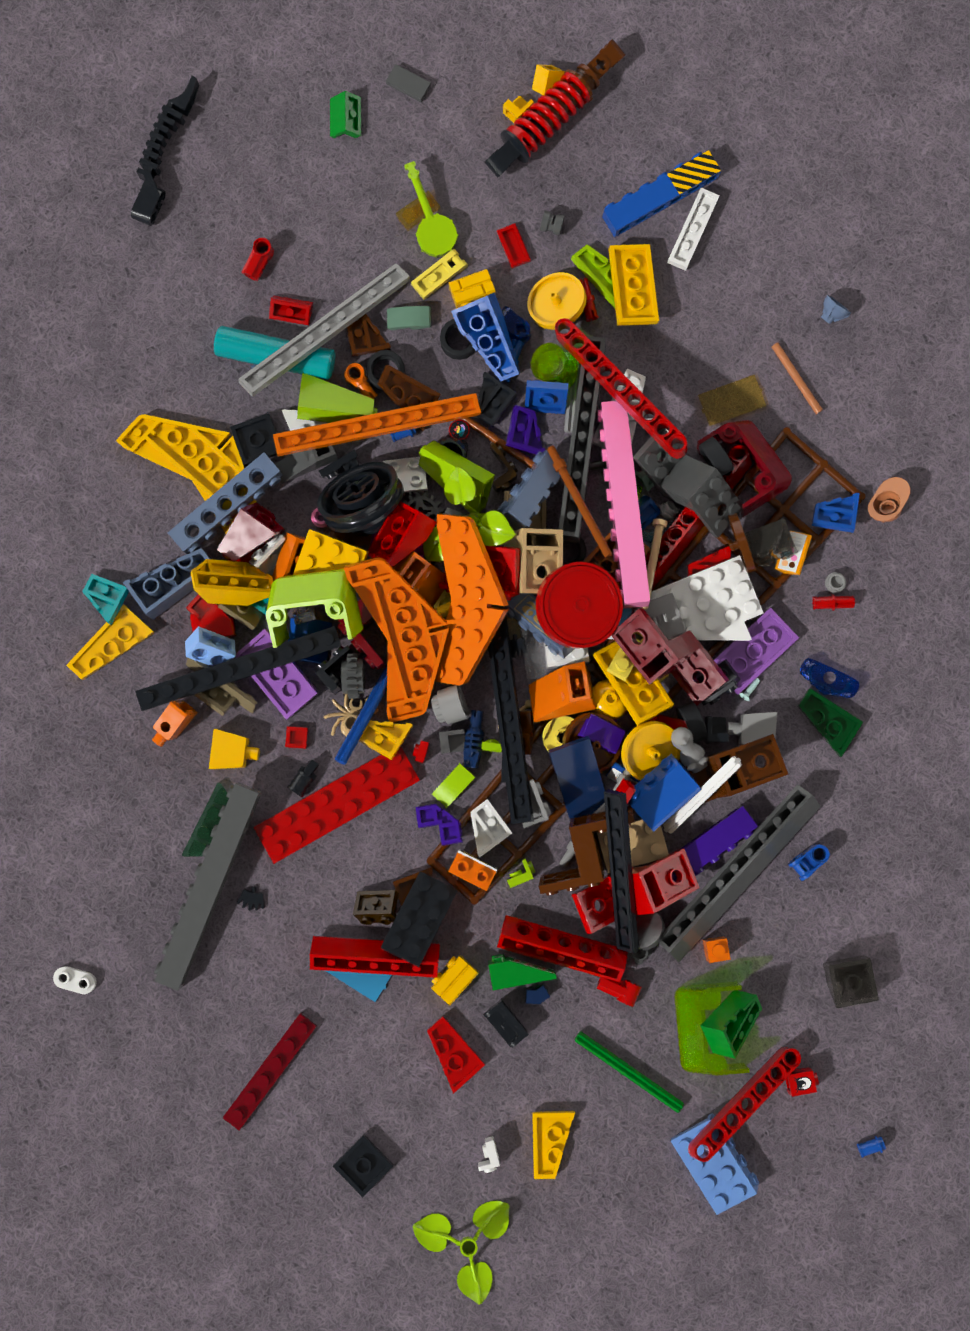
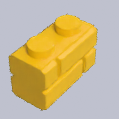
(471, 288)
(454, 979)

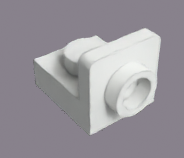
(490, 1152)

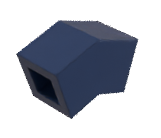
(537, 995)

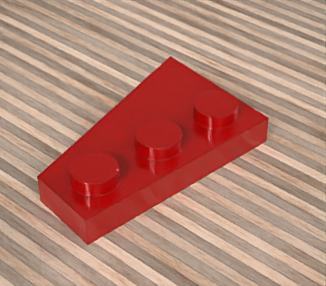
(454, 1053)

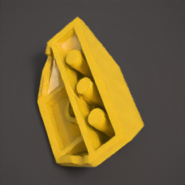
(230, 582)

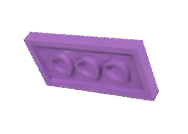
(750, 658)
(284, 685)

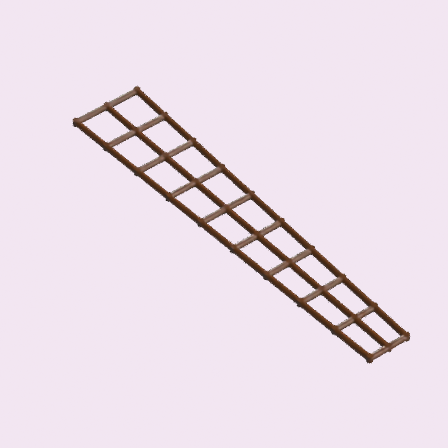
(775, 584)

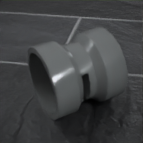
(547, 223)

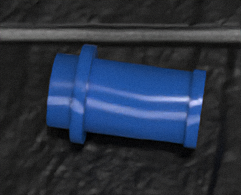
(402, 434)
(871, 1146)

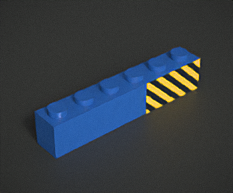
(662, 193)

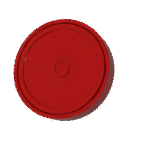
(579, 605)

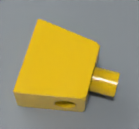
(230, 751)

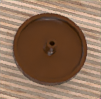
(741, 543)
(603, 758)

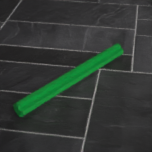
(629, 1072)

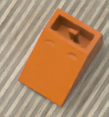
(421, 576)
(562, 693)

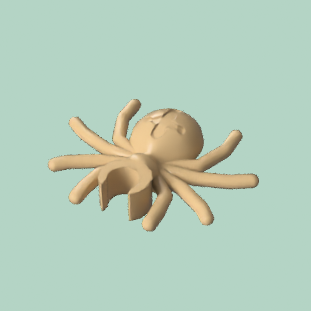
(349, 716)

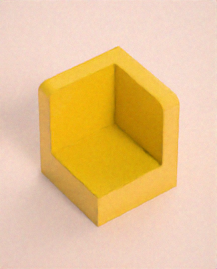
(545, 77)
(516, 108)

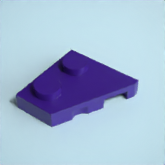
(523, 431)

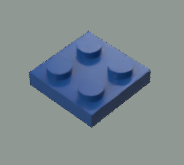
(546, 396)

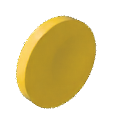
(556, 298)
(647, 747)

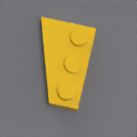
(549, 1140)

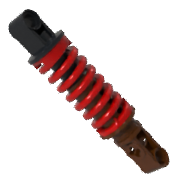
(552, 108)

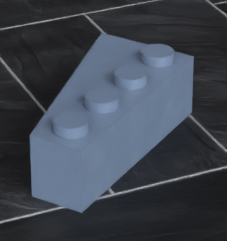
(530, 492)
(166, 585)

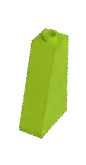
(329, 402)
(441, 462)

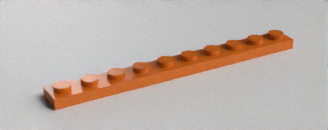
(376, 424)

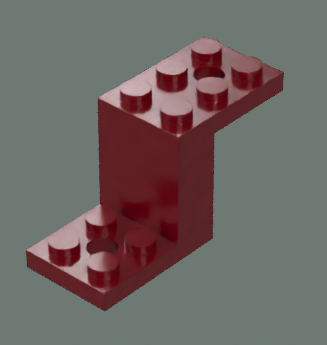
(359, 642)
(660, 657)

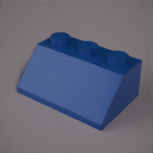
(663, 792)

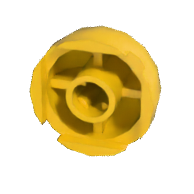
(607, 700)

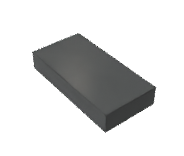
(408, 83)

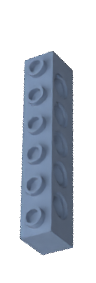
(228, 492)

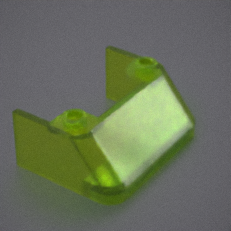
(690, 1013)

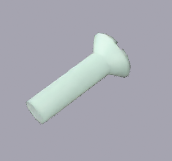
(750, 689)

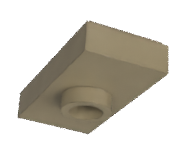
(246, 615)

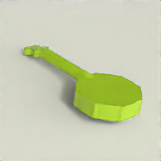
(435, 232)

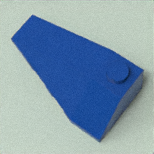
(487, 331)

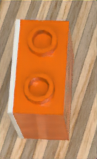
(473, 869)

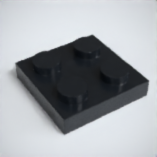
(255, 438)
(363, 1165)

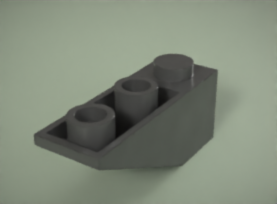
(305, 462)

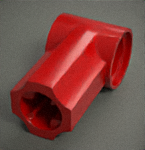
(257, 261)
(623, 991)

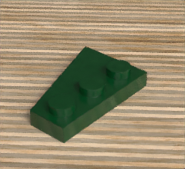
(830, 720)

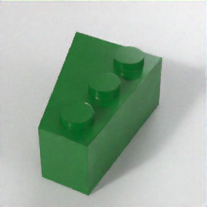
(731, 1023)

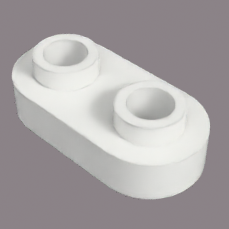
(74, 979)

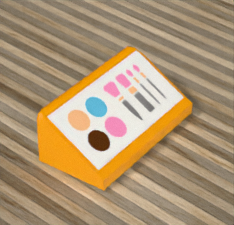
(794, 564)

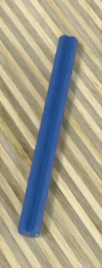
(363, 719)

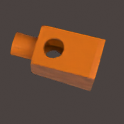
(173, 721)

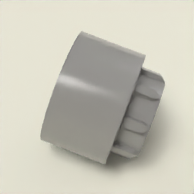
(450, 705)

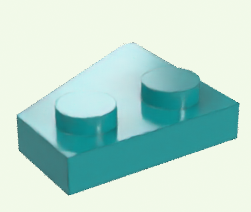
(105, 596)

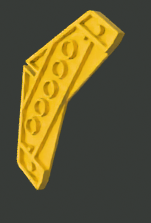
(188, 452)

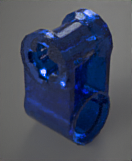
(515, 323)

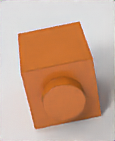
(716, 949)

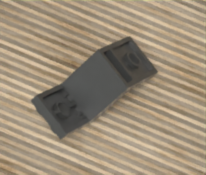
(690, 484)

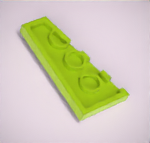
(596, 269)

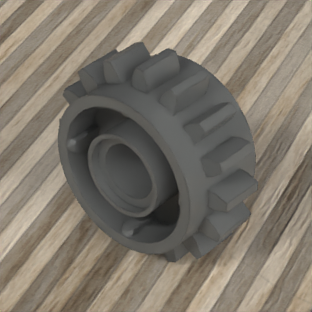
(353, 675)

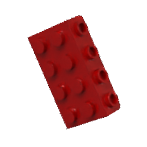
(507, 568)

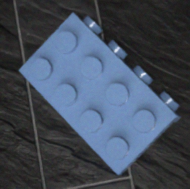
(723, 1177)

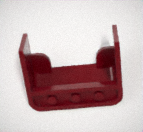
(774, 475)

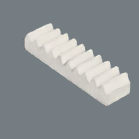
(693, 229)

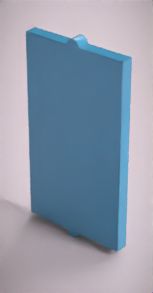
(365, 983)

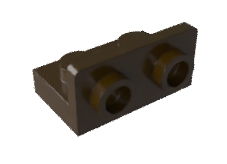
(376, 906)

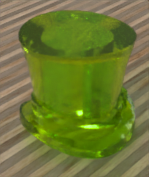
(553, 364)

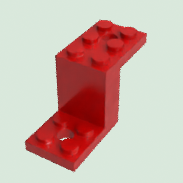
(652, 890)

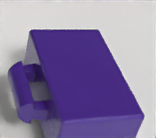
(604, 732)

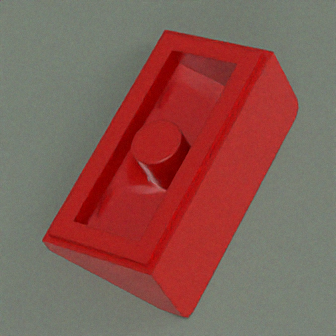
(290, 310)

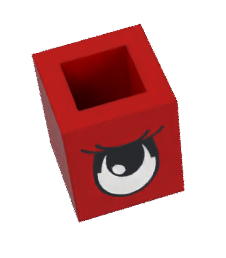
(802, 1082)

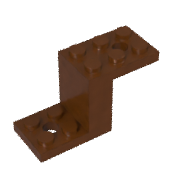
(748, 774)
(587, 853)

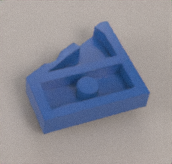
(837, 514)

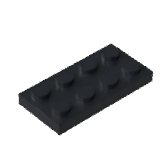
(419, 919)

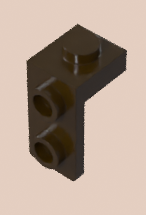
(503, 482)

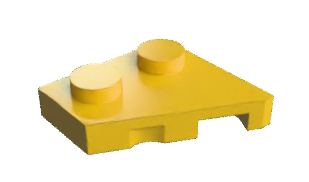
(385, 737)

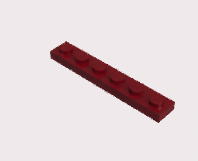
(269, 1071)

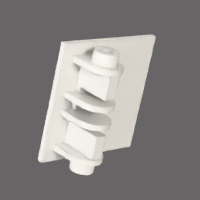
(410, 474)

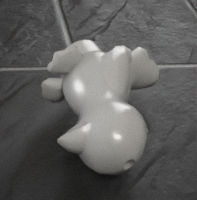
(691, 754)

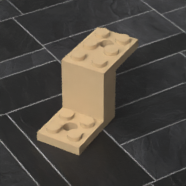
(537, 548)

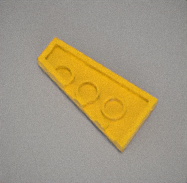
(110, 643)

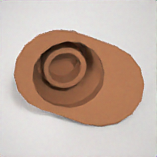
(889, 499)

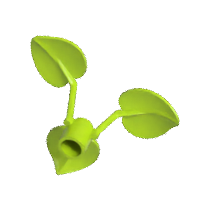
(492, 525)
(433, 1233)

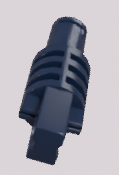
(473, 740)

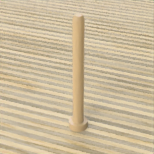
(659, 524)

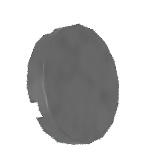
(649, 930)

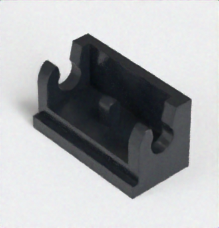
(506, 1023)

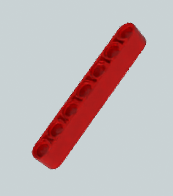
(734, 1106)

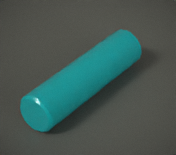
(256, 347)

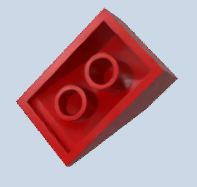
(401, 534)

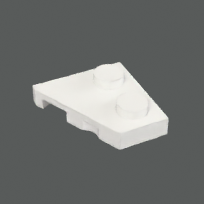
(488, 827)

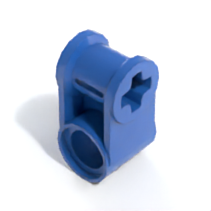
(808, 861)

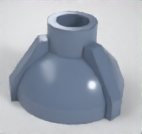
(833, 310)

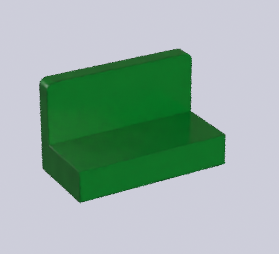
(345, 115)

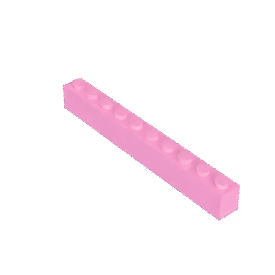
(624, 505)

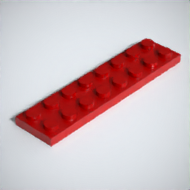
(335, 805)

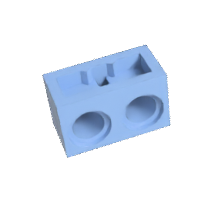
(209, 647)

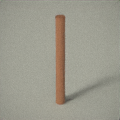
(797, 378)

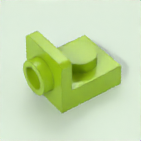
(518, 877)

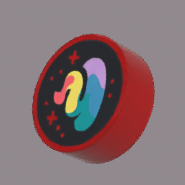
(459, 429)

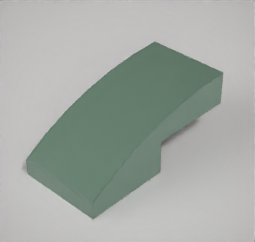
(409, 317)

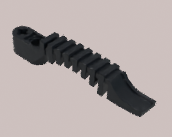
(150, 196)

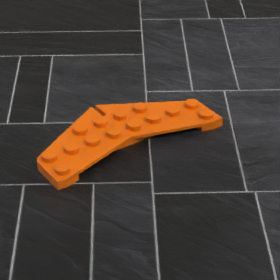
(472, 592)
(405, 622)

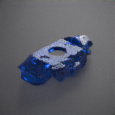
(843, 685)

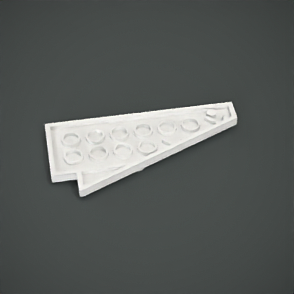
(715, 602)

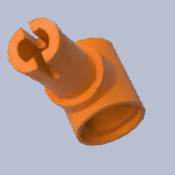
(361, 382)

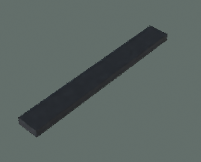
(621, 870)

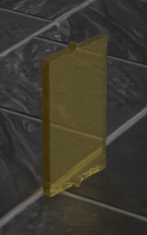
(732, 400)

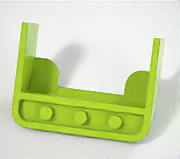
(312, 589)

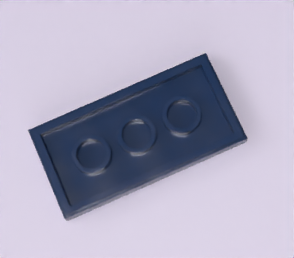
(578, 777)

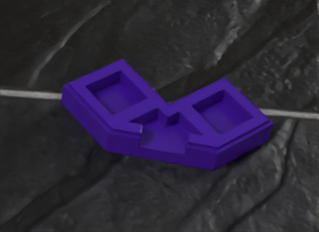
(449, 826)

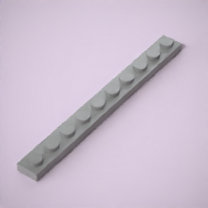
(323, 330)

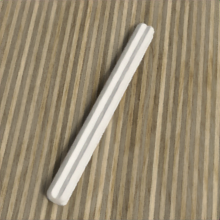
(708, 789)

